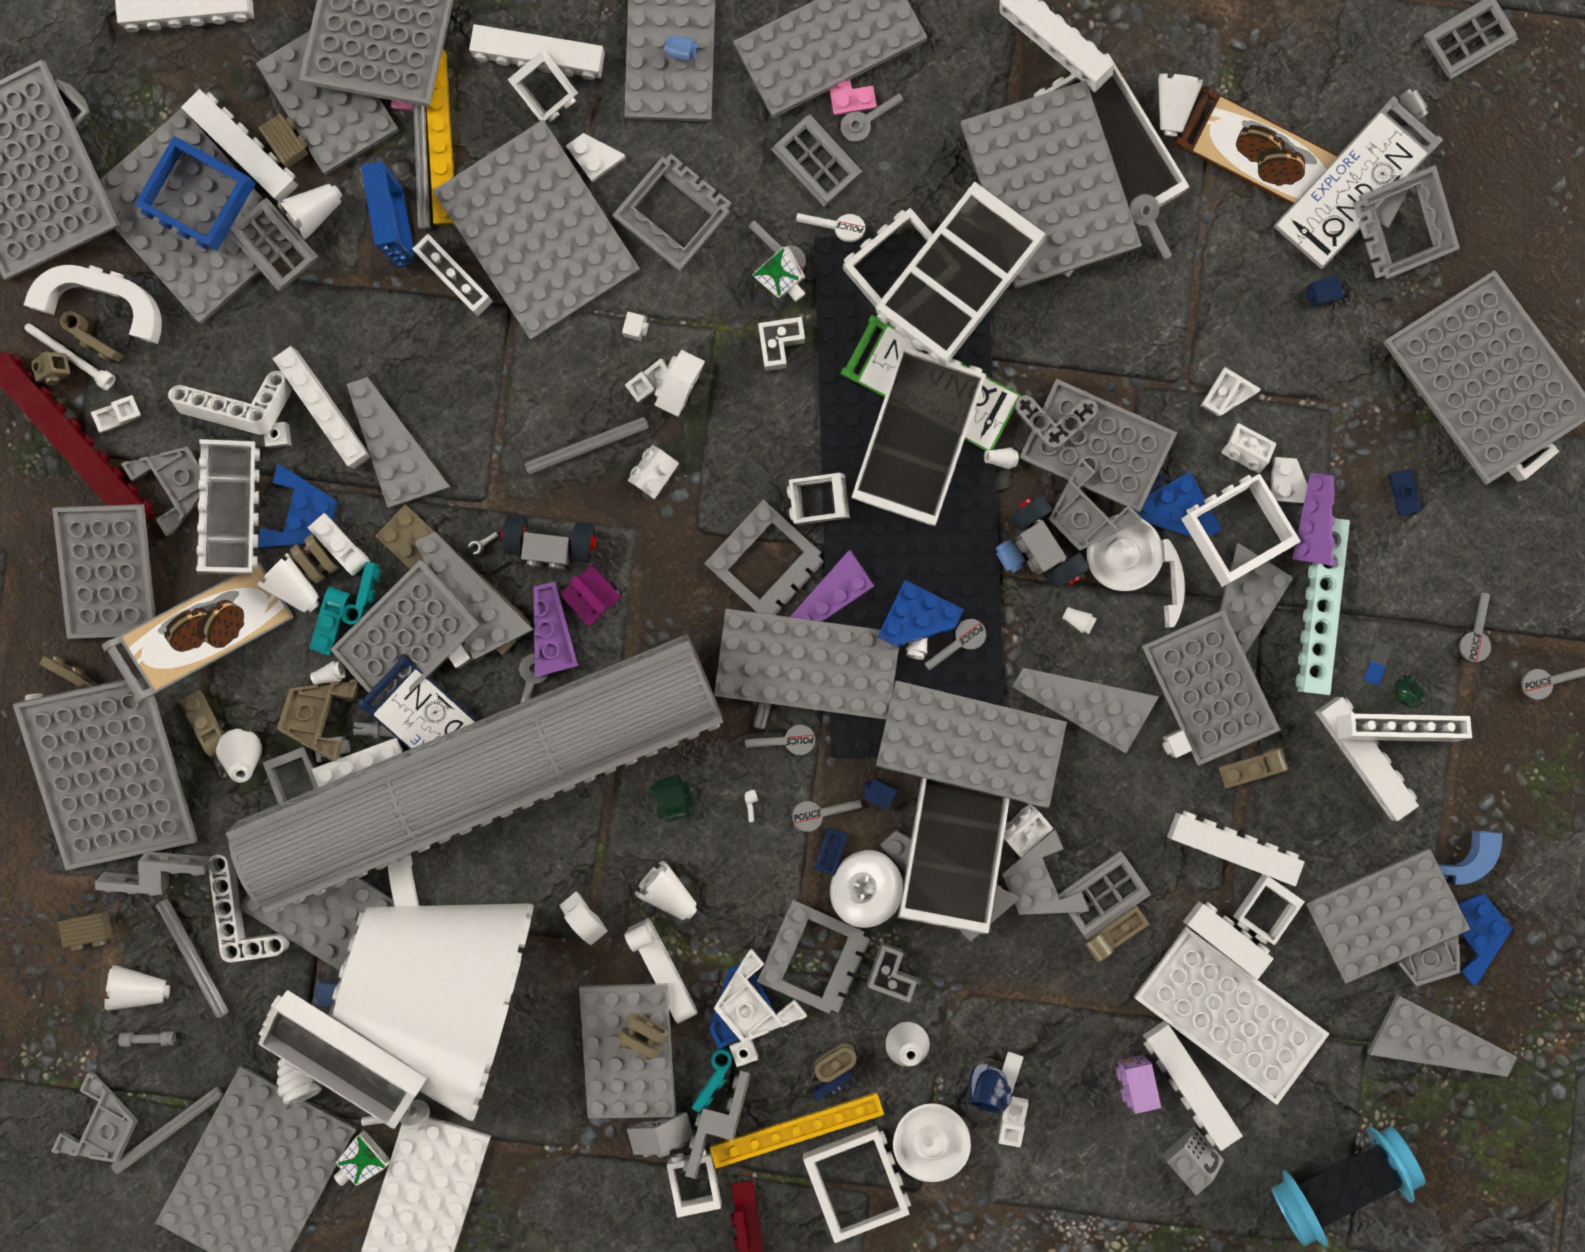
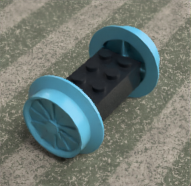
(1348, 1185)

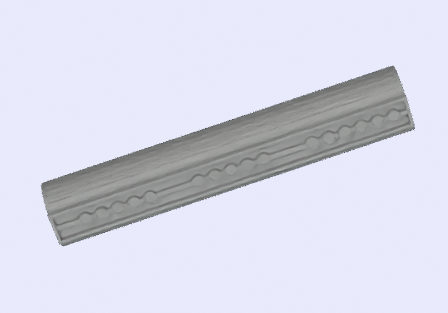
(473, 775)

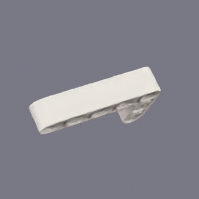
(252, 417)
(234, 917)
(646, 940)

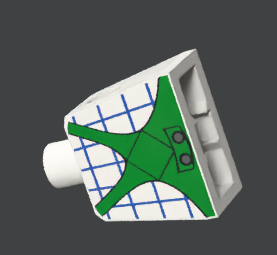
(782, 275)
(361, 1160)

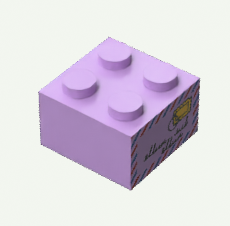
(1138, 1084)

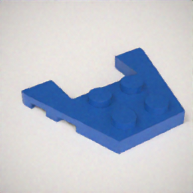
(306, 507)
(1485, 935)

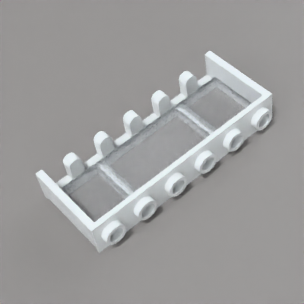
(227, 507)

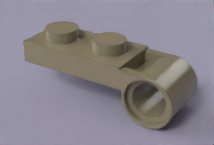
(87, 341)
(73, 674)
(202, 721)
(1253, 768)
(1115, 933)

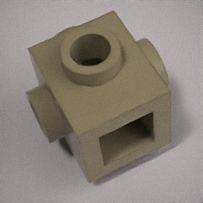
(50, 367)

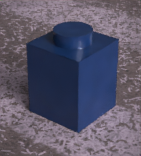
(1324, 291)
(878, 793)

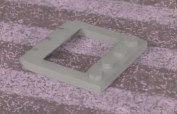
(1436, 217)
(655, 237)
(741, 540)
(786, 943)

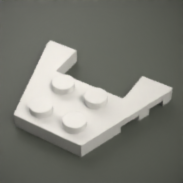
(745, 1008)

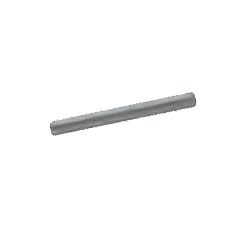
(422, 170)
(586, 445)
(192, 958)
(167, 1130)

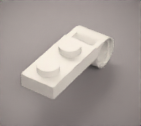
(338, 544)

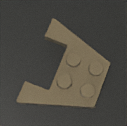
(306, 715)

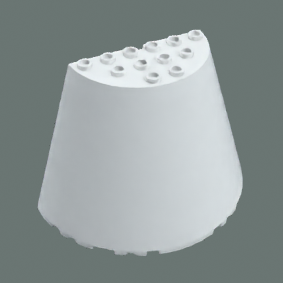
(434, 990)

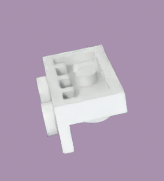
(1249, 448)
(1026, 830)

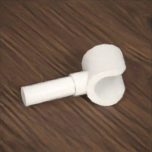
(482, 543)
(750, 797)

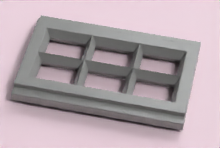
(1479, 55)
(831, 147)
(257, 257)
(1116, 910)

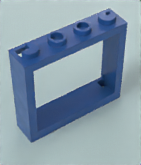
(229, 211)
(388, 214)

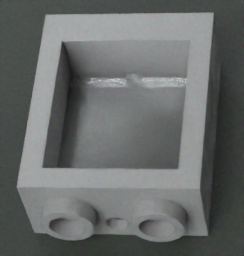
(292, 778)

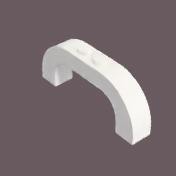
(54, 282)

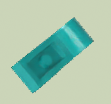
(366, 593)
(329, 620)
(715, 1082)

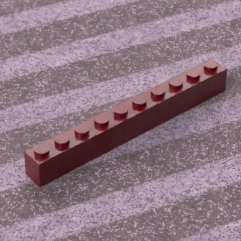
(67, 436)

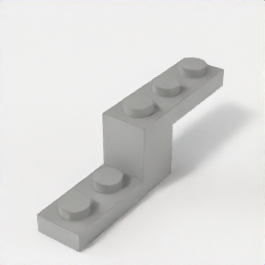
(153, 873)
(716, 1125)

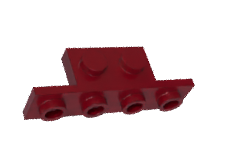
(746, 1218)

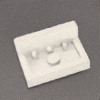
(652, 471)

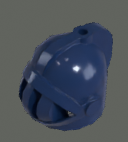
(989, 1089)

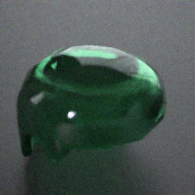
(1408, 692)

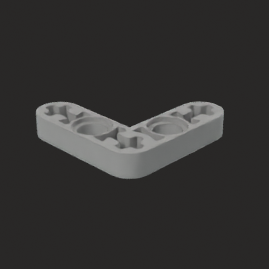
(1051, 427)

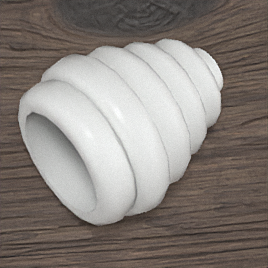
(294, 1084)

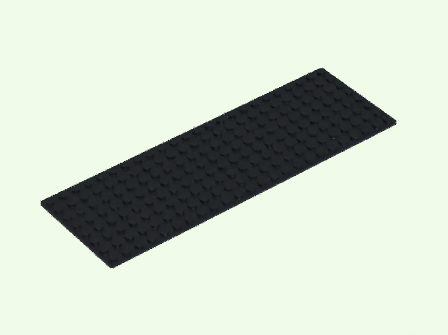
(946, 559)

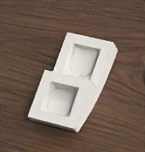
(647, 382)
(116, 415)
(1012, 1122)

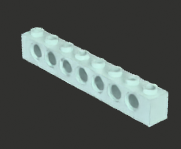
(1328, 618)

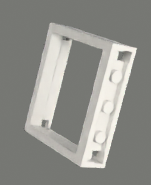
(869, 245)
(1271, 510)
(810, 1159)

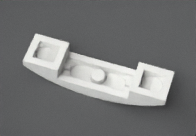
(1173, 611)
(402, 882)

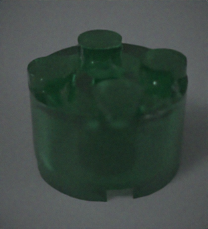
(673, 798)

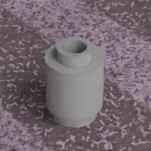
(1413, 103)

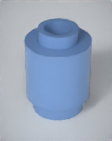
(681, 48)
(1010, 556)

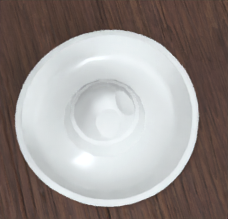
(1127, 558)
(866, 889)
(931, 1143)

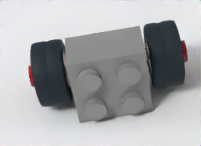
(1041, 546)
(548, 549)

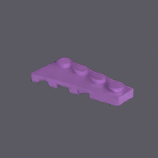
(1317, 522)
(837, 590)
(551, 635)

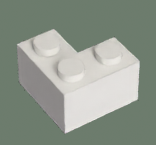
(775, 336)
(678, 382)

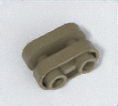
(312, 570)
(632, 1039)
(835, 1062)

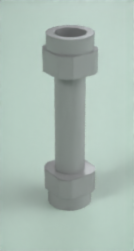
(129, 1039)

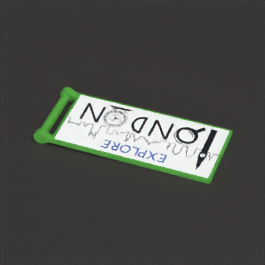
(993, 404)

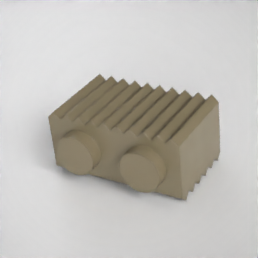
(283, 140)
(85, 929)

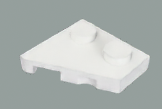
(594, 156)
(1228, 392)
(1287, 481)

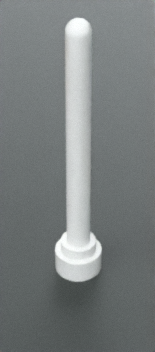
(103, 378)

